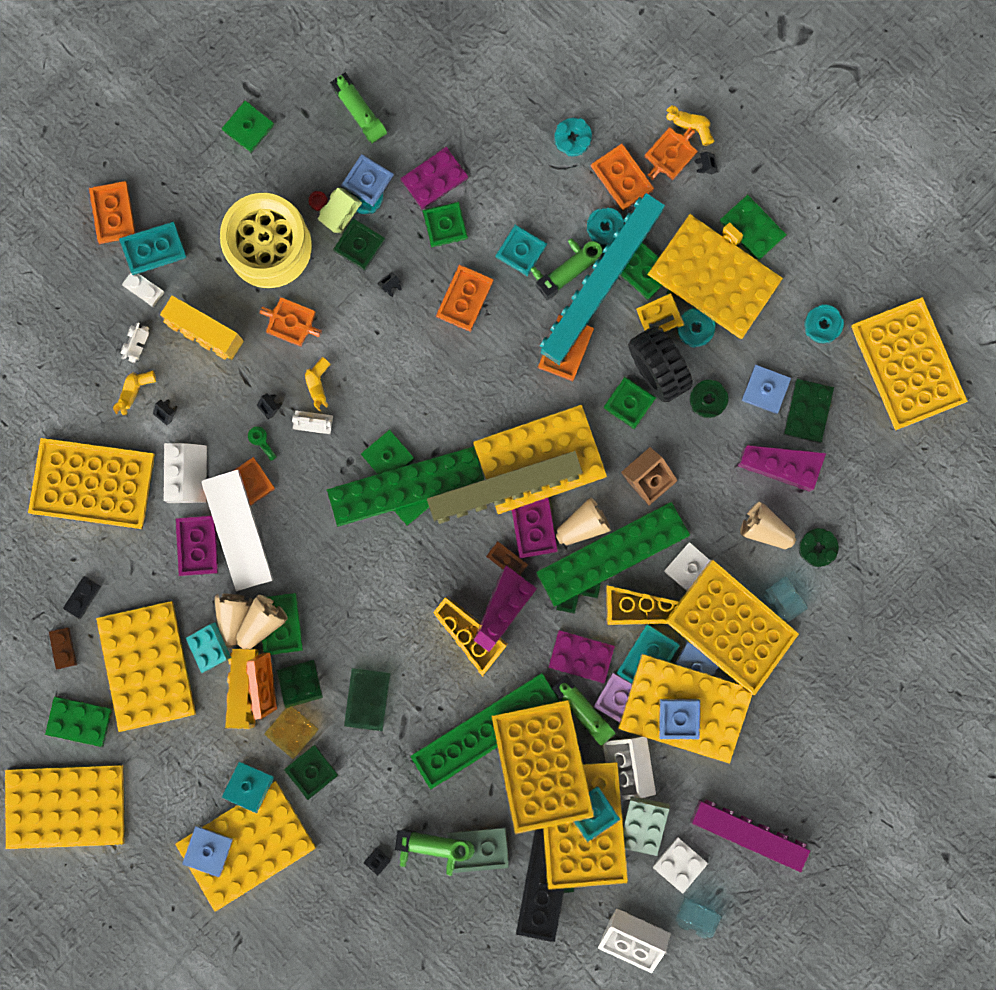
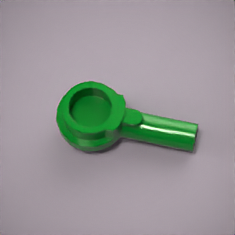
(258, 436)

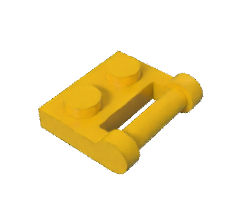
(659, 310)

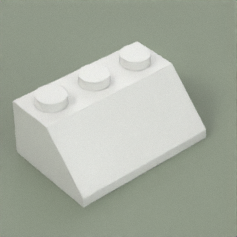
(183, 471)
(633, 766)
(634, 940)

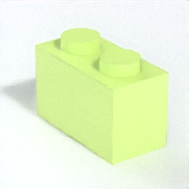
(339, 210)

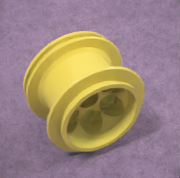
(250, 213)

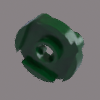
(717, 392)
(826, 539)

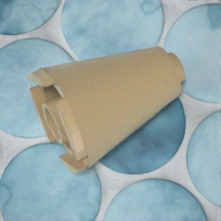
(583, 524)
(767, 528)
(230, 614)
(260, 622)

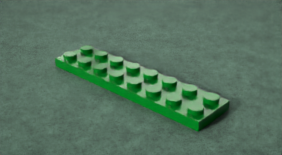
(404, 486)
(612, 554)
(477, 735)

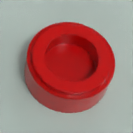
(317, 200)

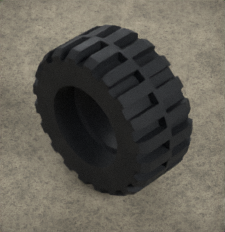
(660, 363)

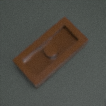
(503, 557)
(62, 648)

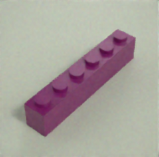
(749, 835)

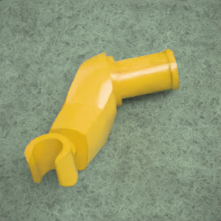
(696, 122)
(314, 383)
(131, 388)

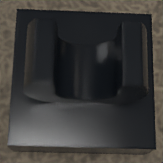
(708, 162)
(389, 282)
(268, 406)
(164, 412)
(377, 861)

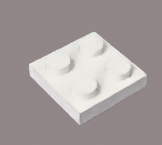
(680, 865)

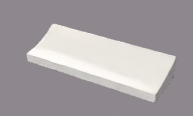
(237, 530)

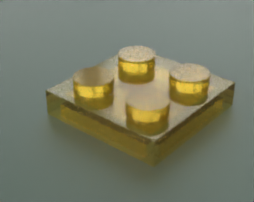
(291, 731)

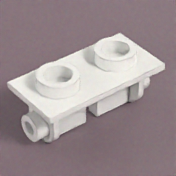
(136, 335)
(312, 422)

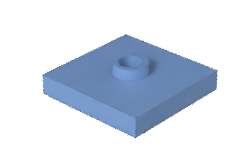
(367, 180)
(766, 389)
(694, 659)
(679, 719)
(207, 851)

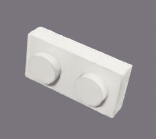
(143, 288)

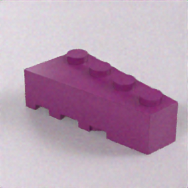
(785, 465)
(506, 602)

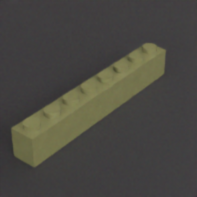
(504, 486)

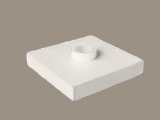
(687, 566)

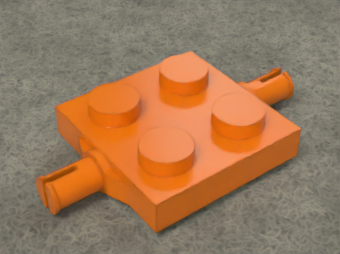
(671, 153)
(290, 321)

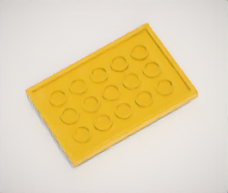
(715, 276)
(909, 363)
(539, 442)
(91, 483)
(732, 627)
(146, 666)
(721, 706)
(542, 767)
(64, 806)
(259, 848)
(601, 860)

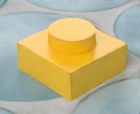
(732, 234)

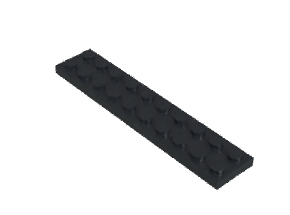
(541, 905)

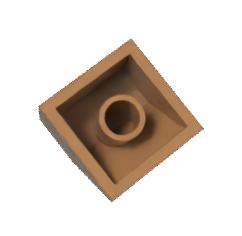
(649, 476)

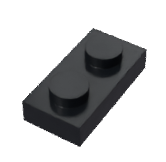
(82, 597)

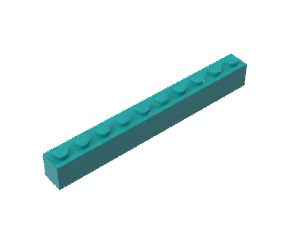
(602, 279)

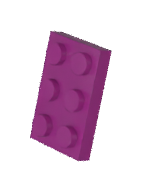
(434, 178)
(534, 529)
(196, 546)
(581, 656)

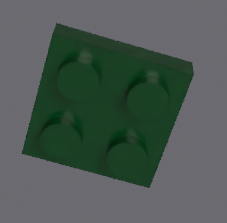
(359, 244)
(299, 683)
(311, 772)

